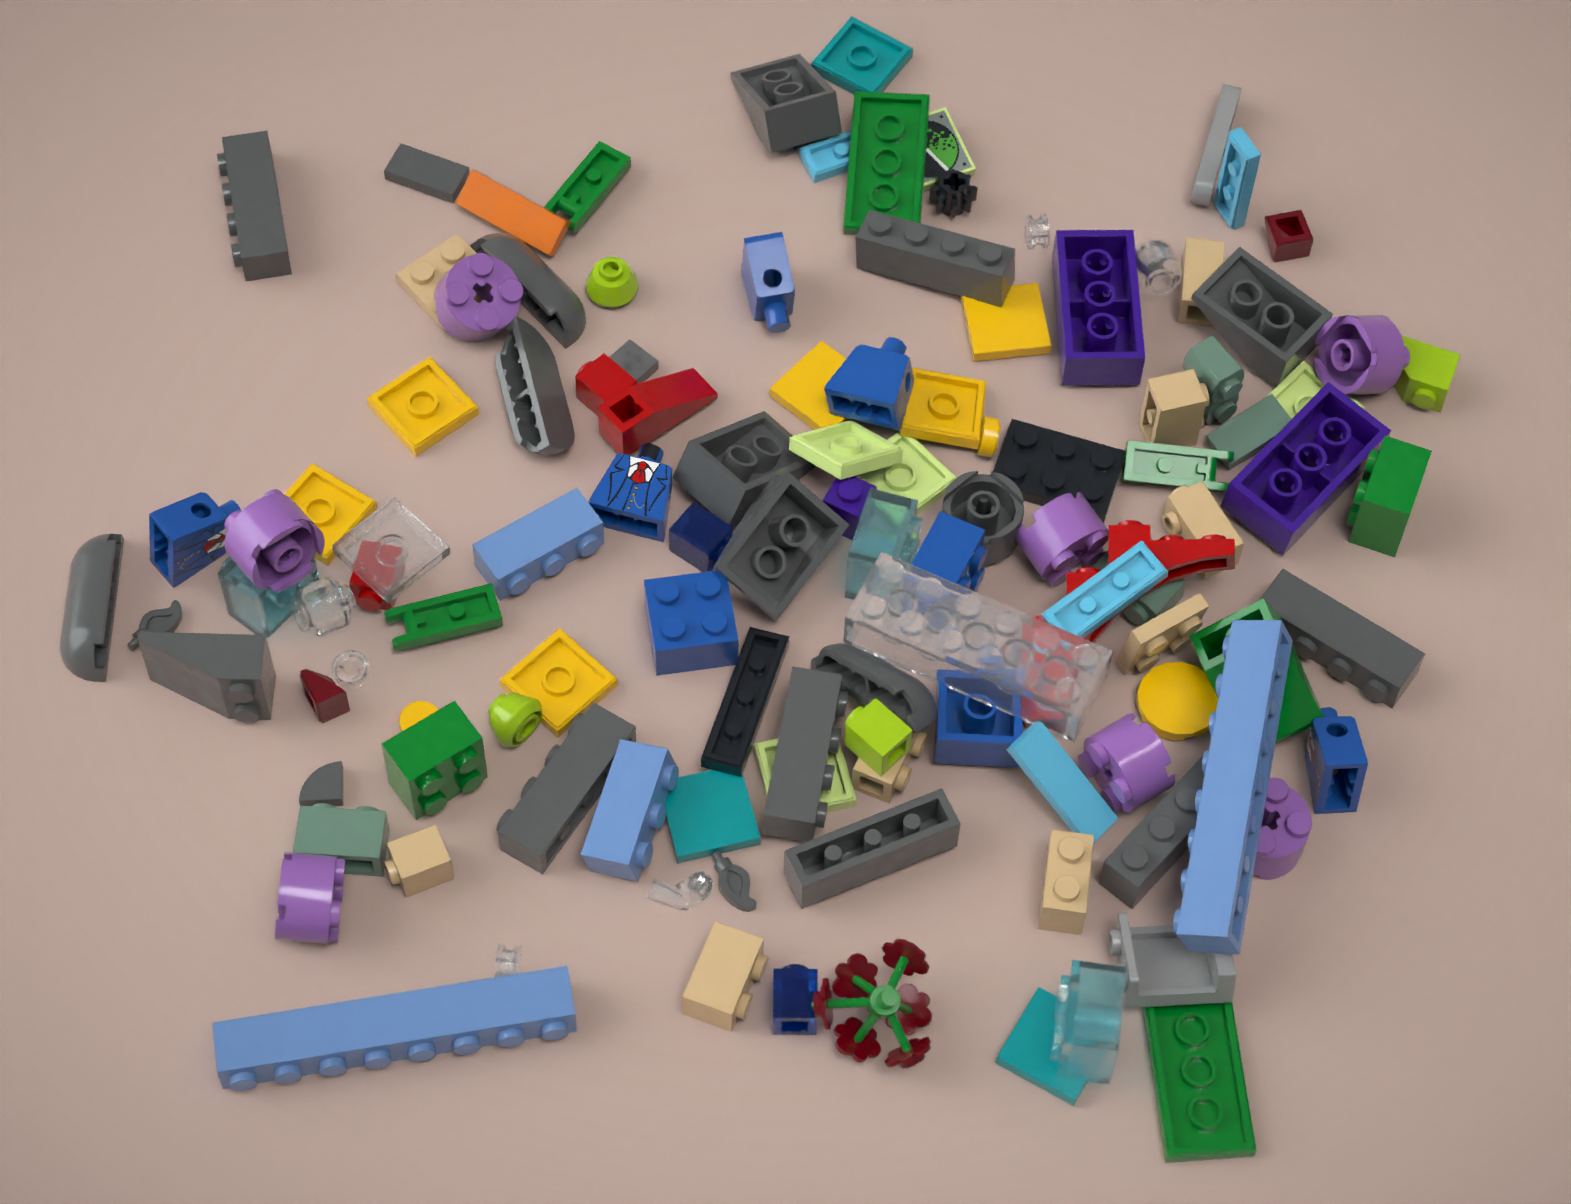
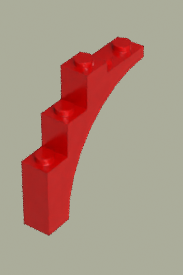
(1176, 554)

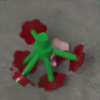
(901, 1009)

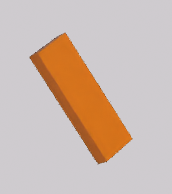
(513, 212)

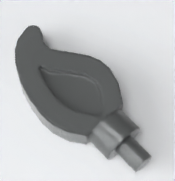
(159, 621)
(734, 883)

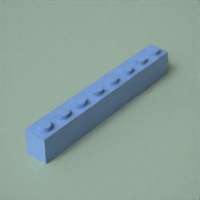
(1233, 787)
(394, 1028)

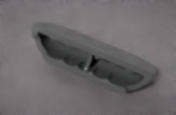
(543, 290)
(533, 391)
(91, 607)
(872, 677)

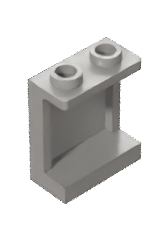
(1165, 972)

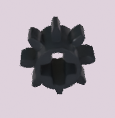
(953, 193)

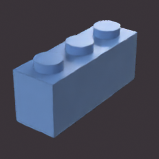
(539, 544)
(630, 810)

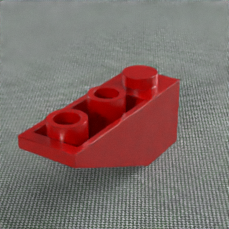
(652, 408)

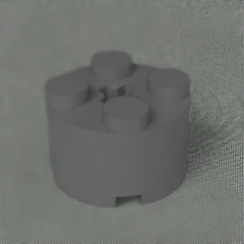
(991, 504)

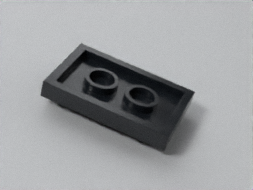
(1056, 463)

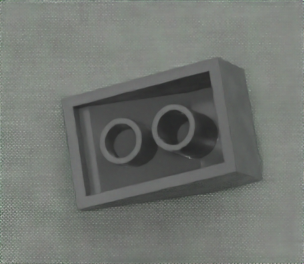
(788, 103)
(1261, 315)
(736, 463)
(779, 543)
(215, 670)

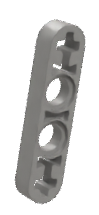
(1215, 145)

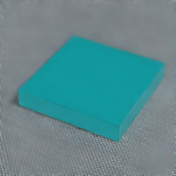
(861, 58)
(710, 815)
(1029, 1047)

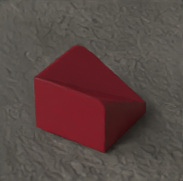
(1288, 236)
(323, 695)

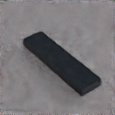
(745, 702)

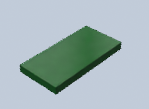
(886, 157)
(1199, 1082)

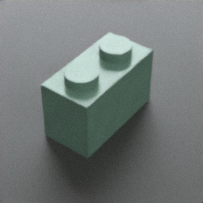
(349, 834)

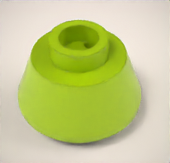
(611, 282)
(514, 718)

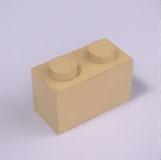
(1174, 409)
(1066, 882)
(723, 977)

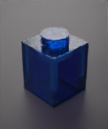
(699, 537)
(792, 1000)

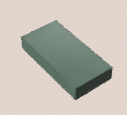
(1249, 430)

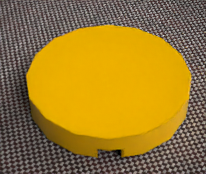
(1176, 700)

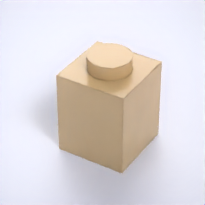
(418, 861)

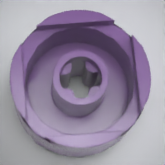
(494, 284)
(1360, 354)
(1063, 537)
(273, 541)
(1127, 763)
(1283, 831)
(310, 898)

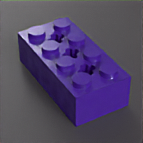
(1098, 307)
(1304, 468)

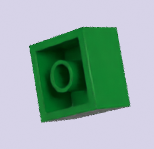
(1387, 495)
(435, 760)

